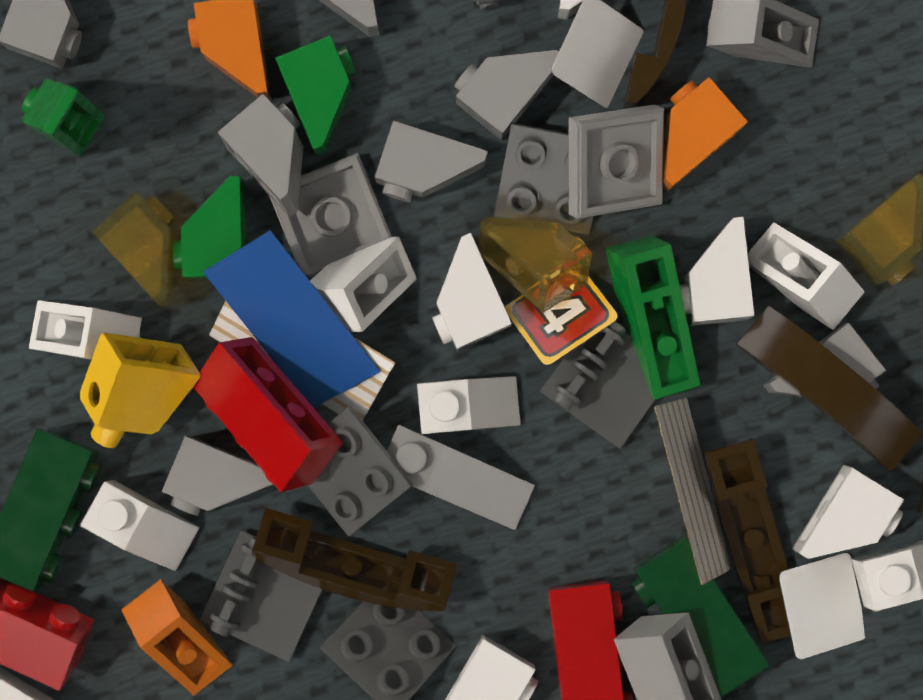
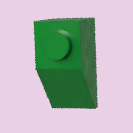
(318, 87)
(212, 231)

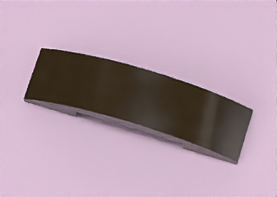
(646, 68)
(830, 387)
(750, 534)
(352, 569)

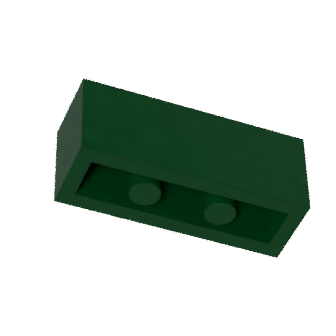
(44, 507)
(674, 585)

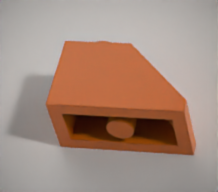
(232, 41)
(696, 128)
(175, 637)

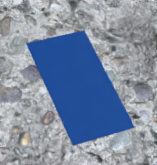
(291, 320)

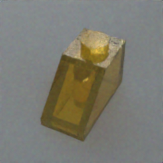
(888, 235)
(143, 244)
(536, 258)

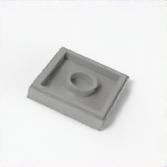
(615, 161)
(333, 216)

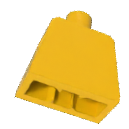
(134, 385)

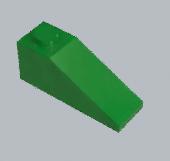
(61, 115)
(654, 313)

